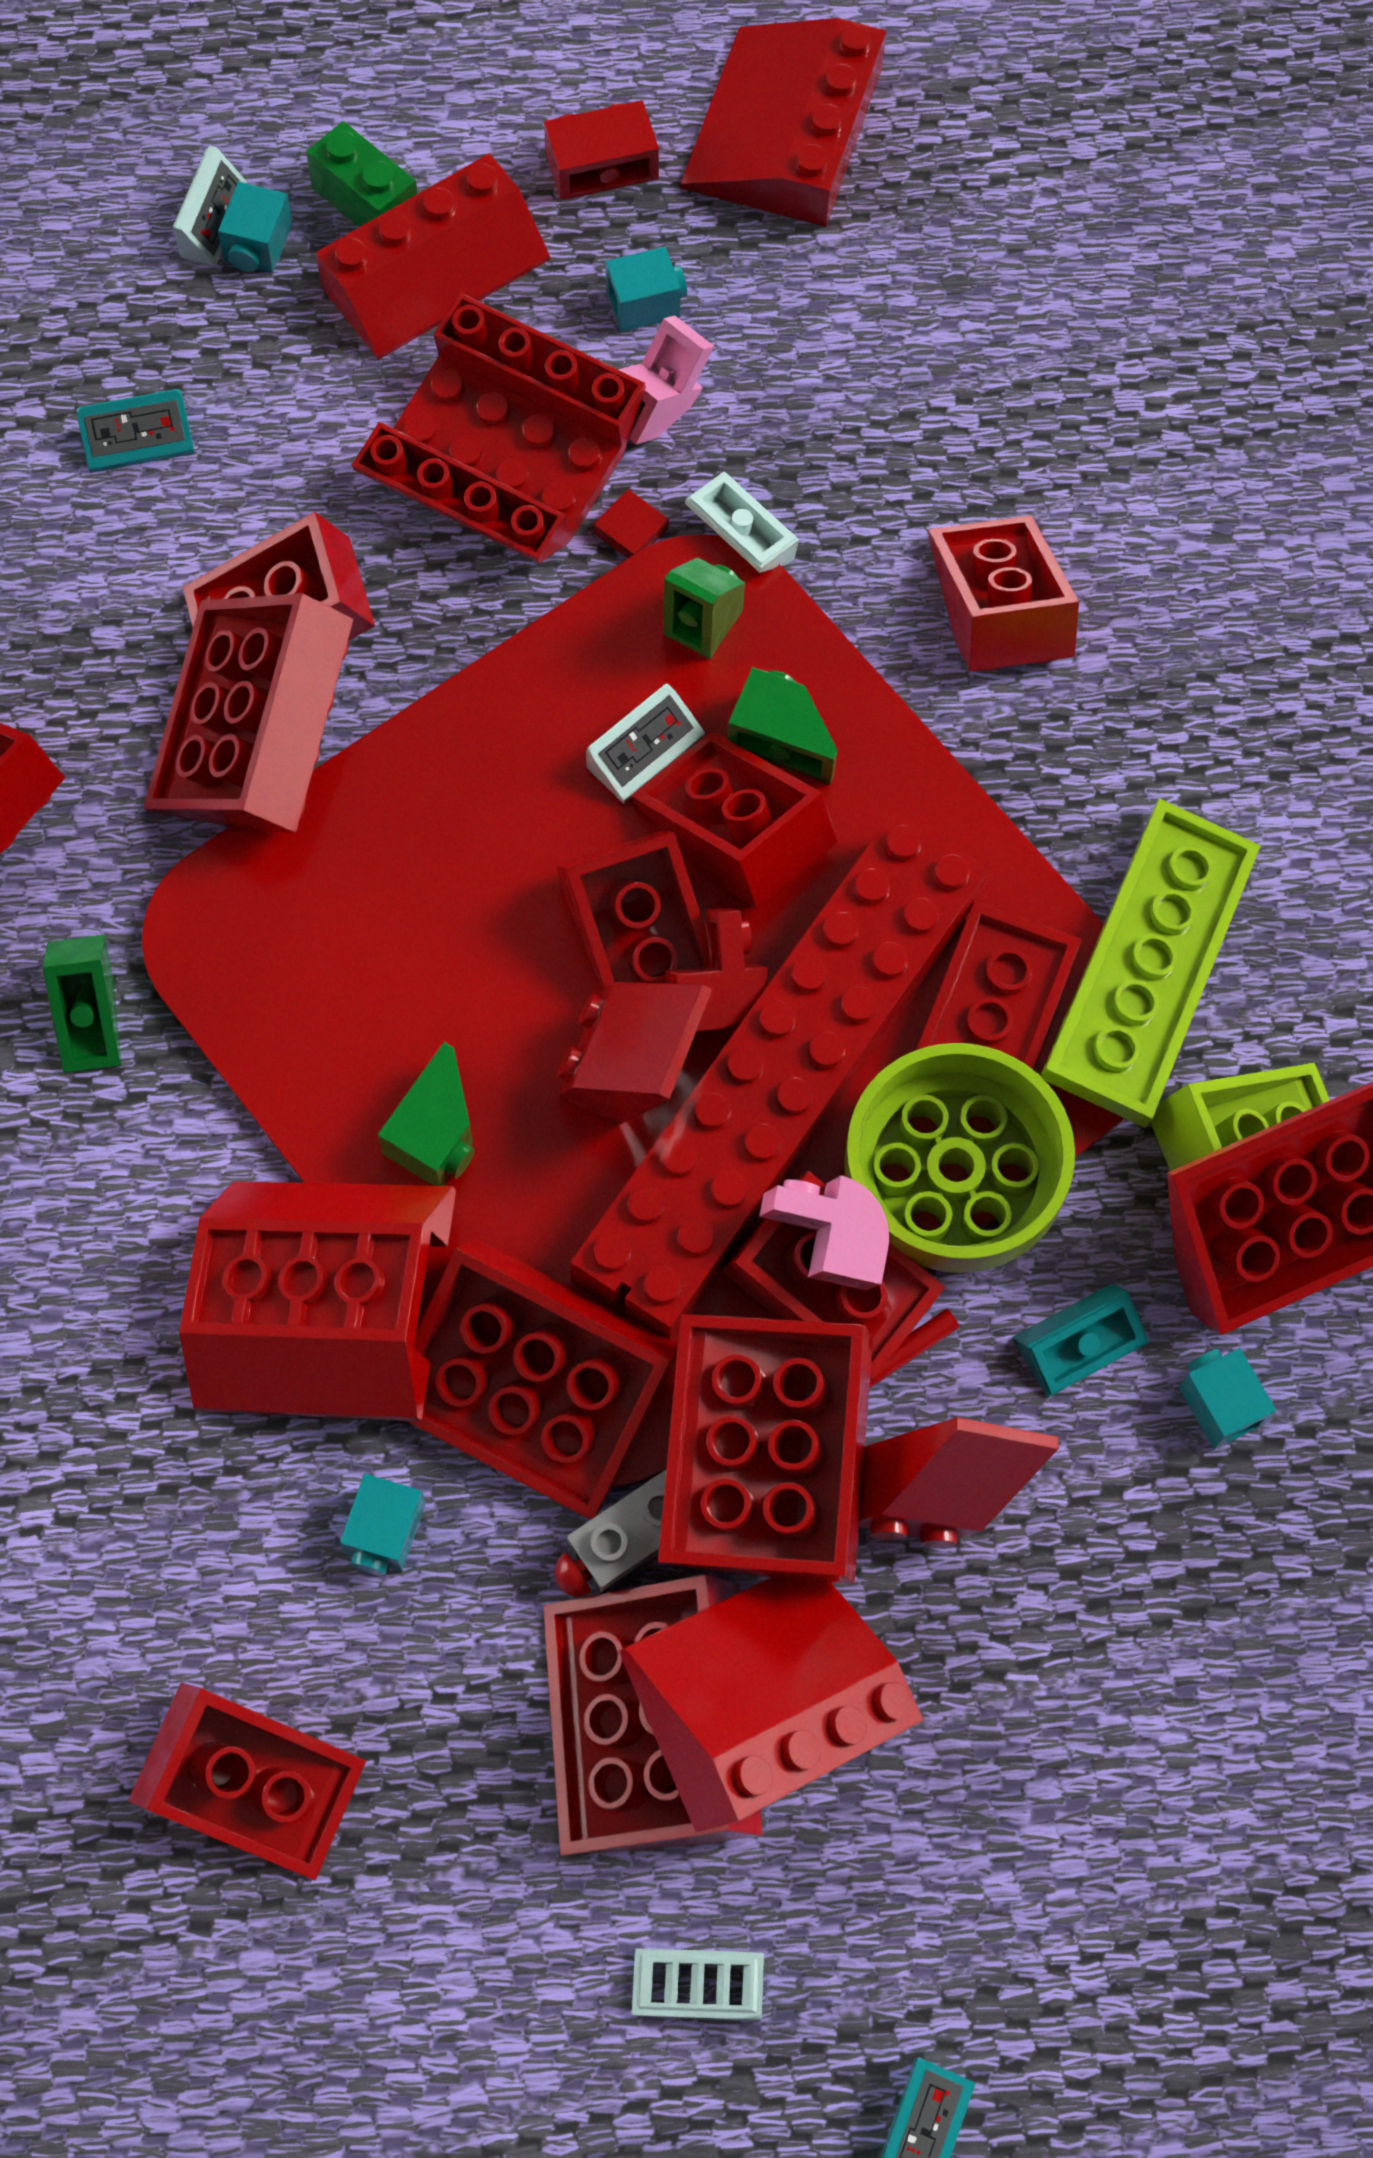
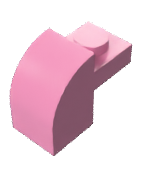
(670, 377)
(849, 1227)

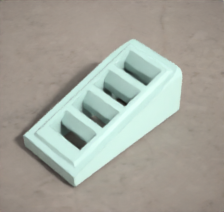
(751, 1988)

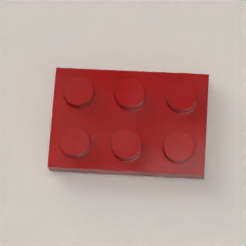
(1001, 984)

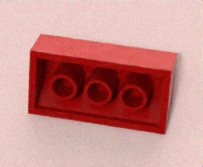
(415, 259)

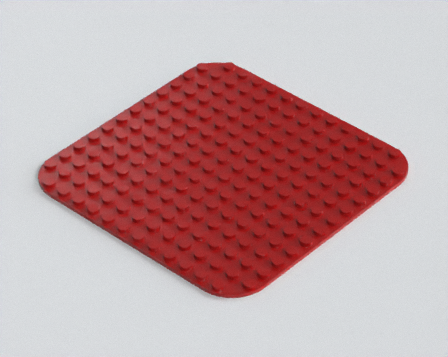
(436, 915)

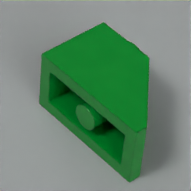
(701, 604)
(782, 726)
(82, 1002)
(431, 1124)

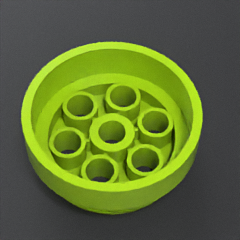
(949, 1088)

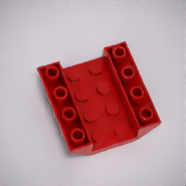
(507, 431)
(312, 1299)

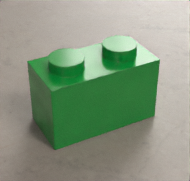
(357, 175)

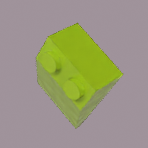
(1228, 1109)

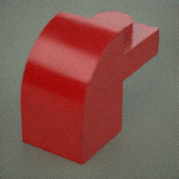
(733, 983)

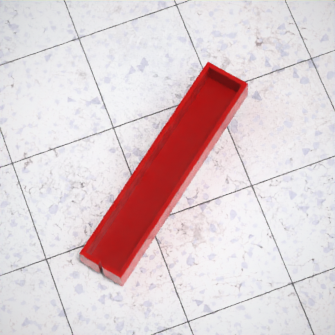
(779, 1076)

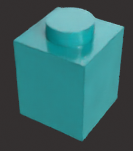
(255, 227)
(644, 288)
(1226, 1396)
(382, 1525)

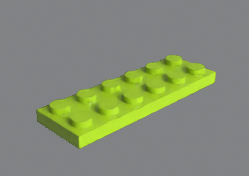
(1151, 963)

